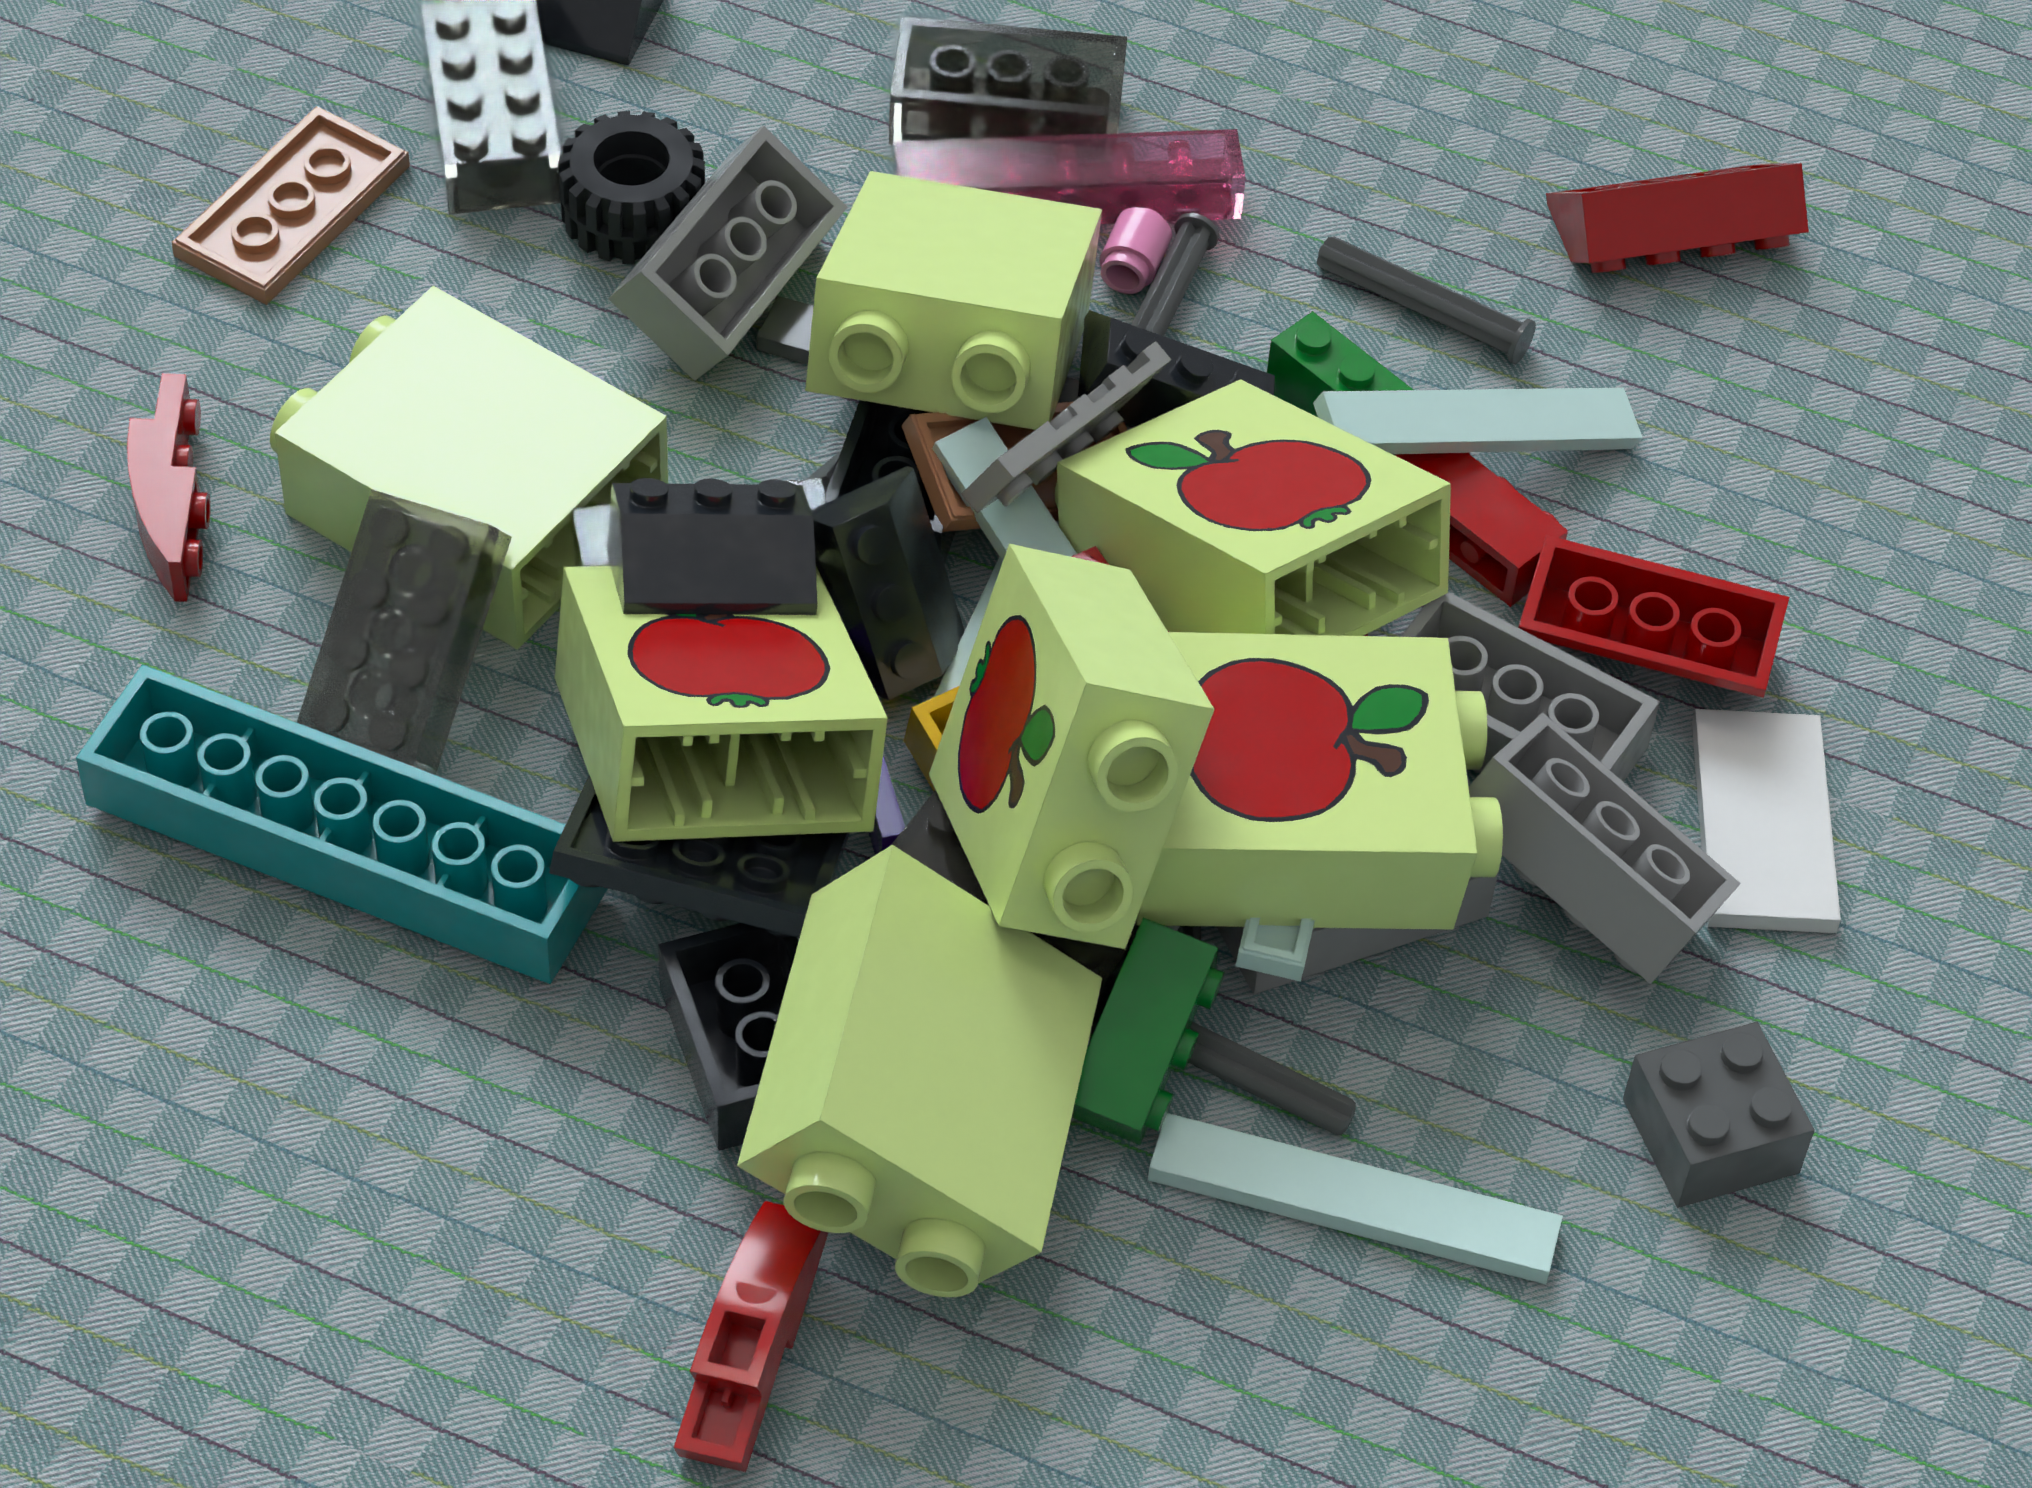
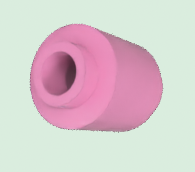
(1134, 250)

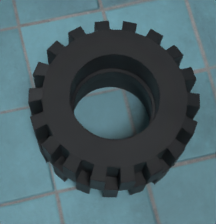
(627, 182)

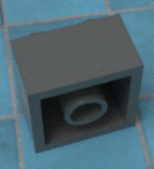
(1717, 1114)

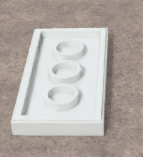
(1767, 818)

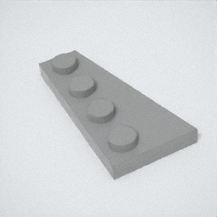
(1070, 432)

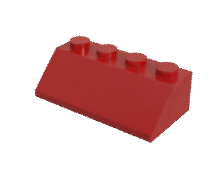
(1681, 213)
(1654, 616)

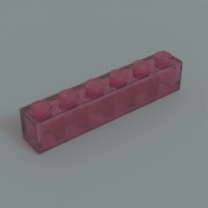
(1109, 172)

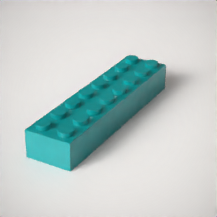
(337, 821)

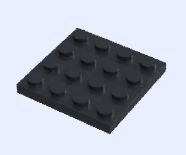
(723, 878)

